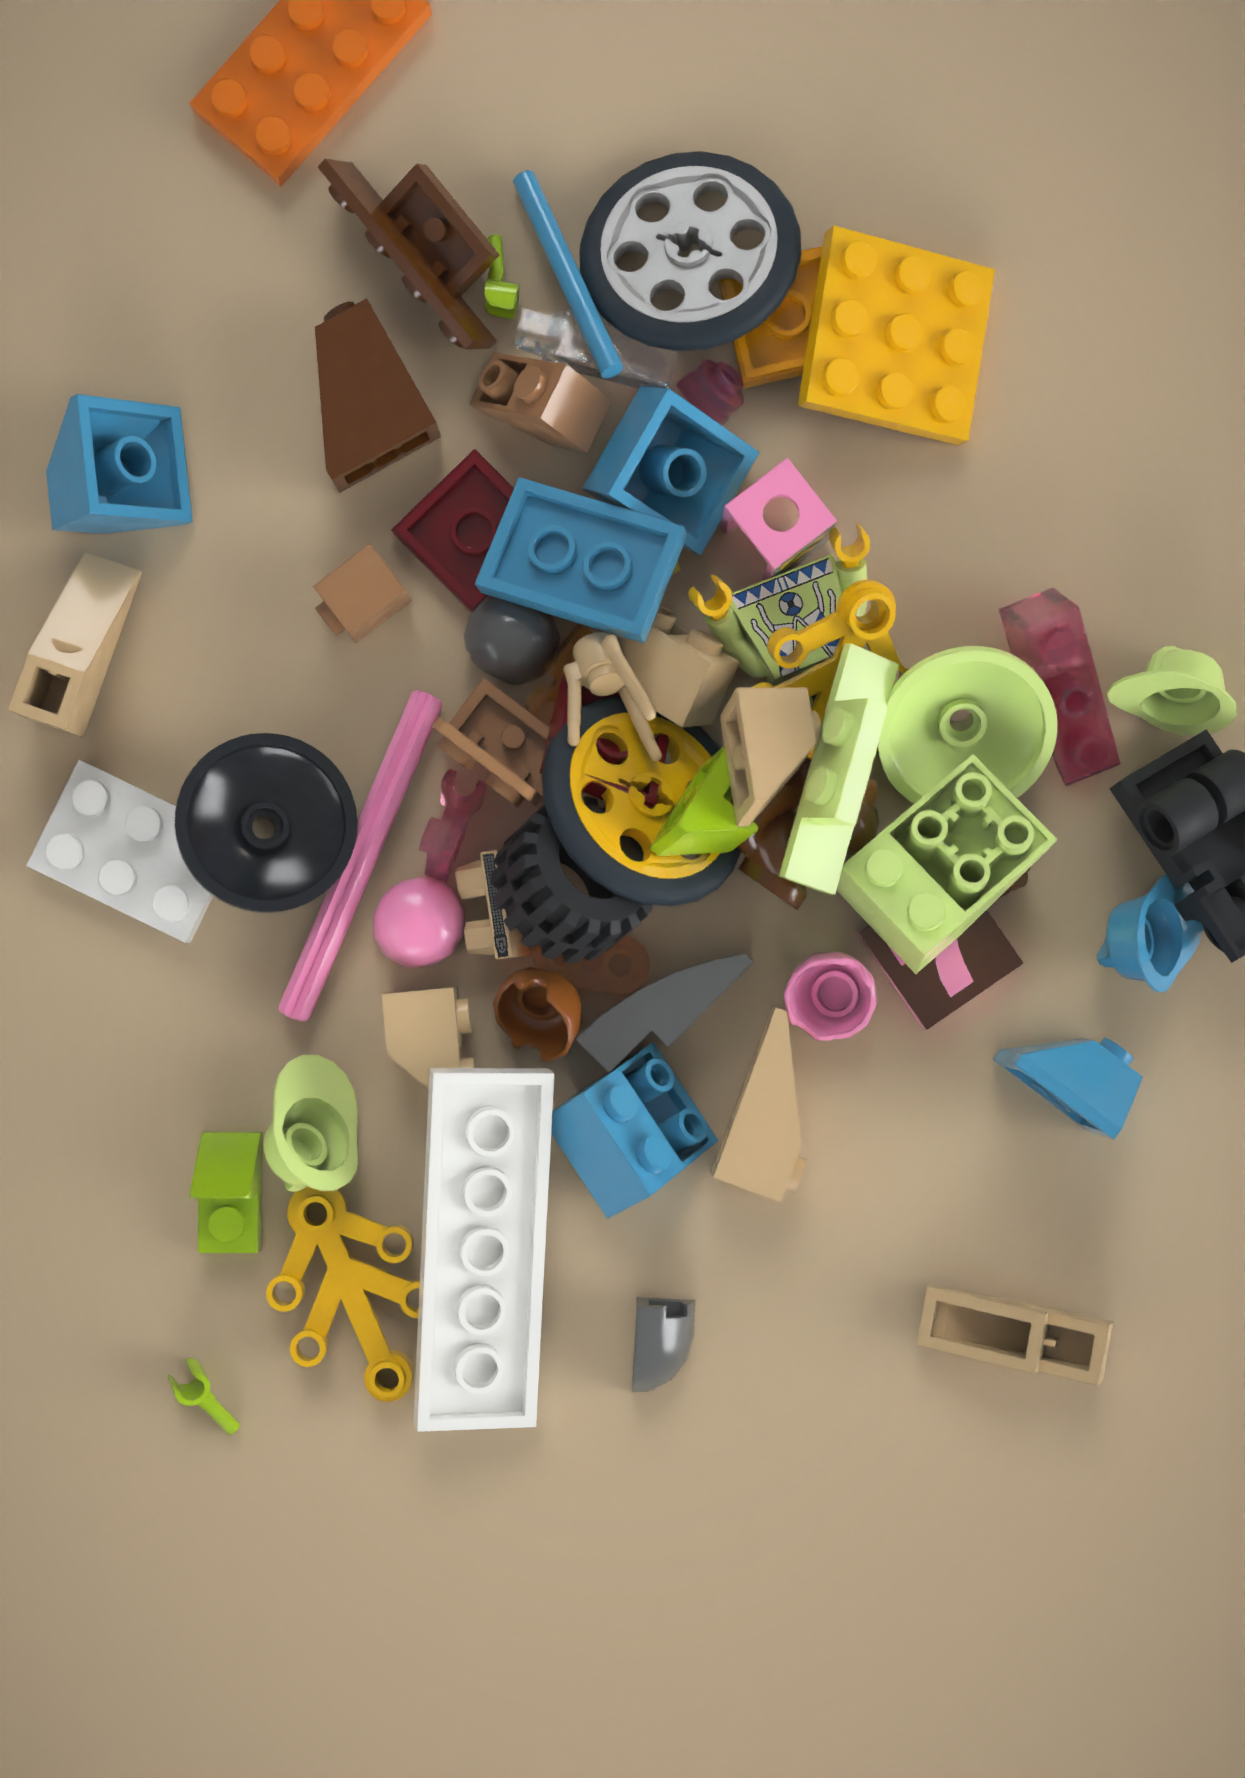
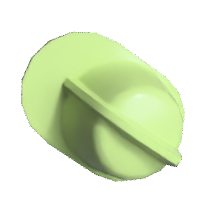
(1177, 693)
(313, 1126)

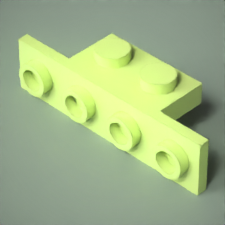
(839, 769)

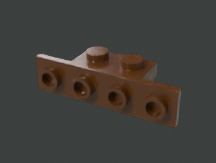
(426, 239)

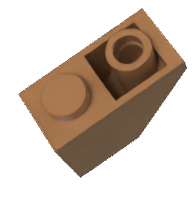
(542, 400)

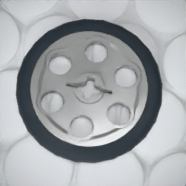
(701, 318)

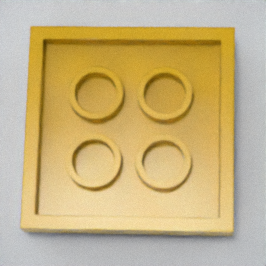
(896, 336)

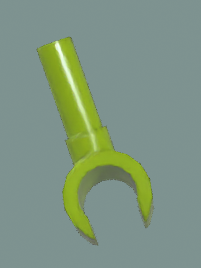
(500, 296)
(199, 1394)

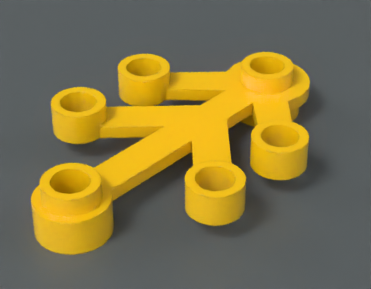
(843, 624)
(346, 1281)

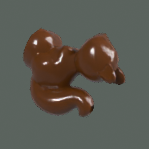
(767, 846)

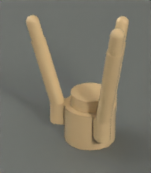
(605, 671)

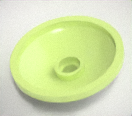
(1007, 724)

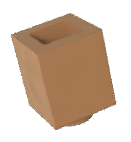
(360, 595)

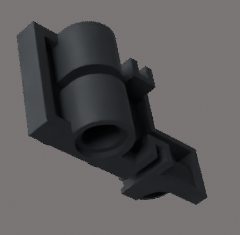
(1194, 824)

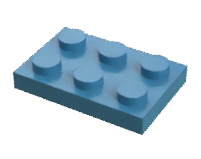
(581, 559)

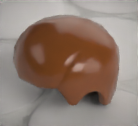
(539, 1011)

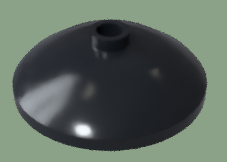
(272, 781)

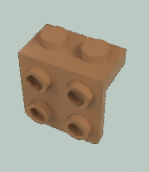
(500, 738)

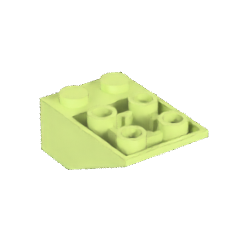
(943, 863)

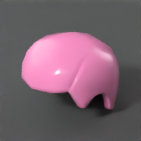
(418, 922)
(830, 996)

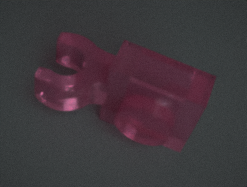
(445, 837)

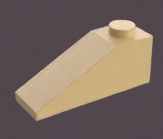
(764, 1128)

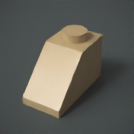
(765, 744)

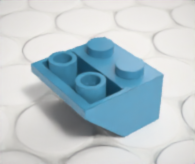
(631, 1131)

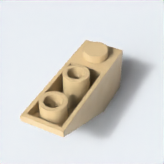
(75, 646)

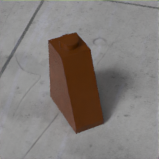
(366, 397)

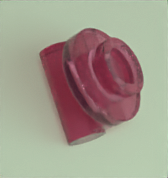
(713, 389)

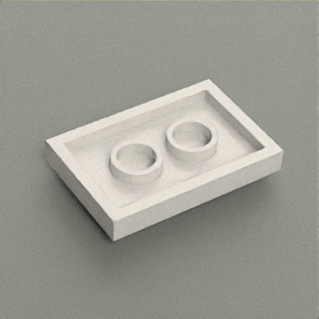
(121, 851)

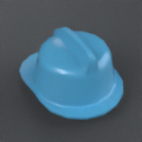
(1150, 937)

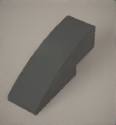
(663, 1006)

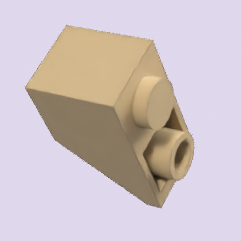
(681, 670)
(426, 1030)

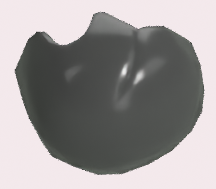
(510, 640)

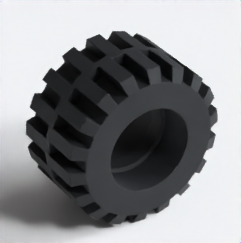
(547, 905)

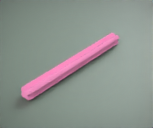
(372, 832)

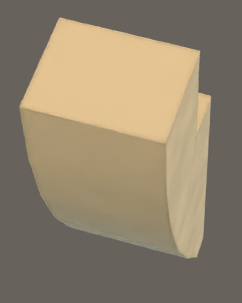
(1015, 1334)

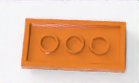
(303, 75)

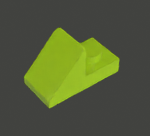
(703, 816)
(229, 1192)

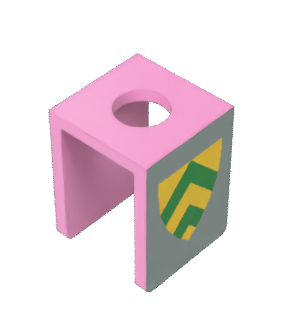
(780, 548)

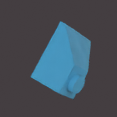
(118, 467)
(1079, 1078)

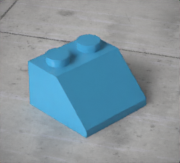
(671, 464)

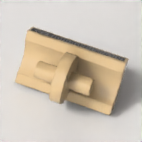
(492, 934)

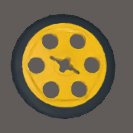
(594, 838)

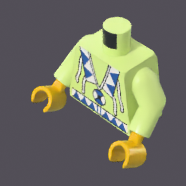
(791, 600)

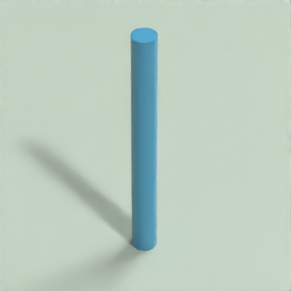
(568, 274)

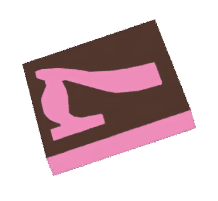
(954, 976)

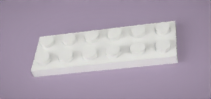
(483, 1248)

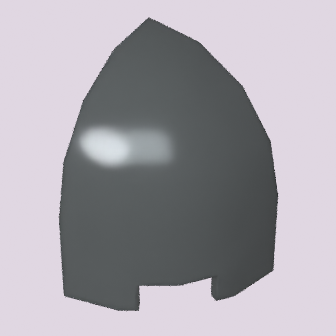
(661, 1340)

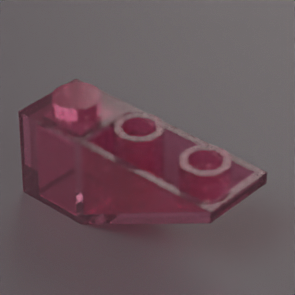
(1053, 641)

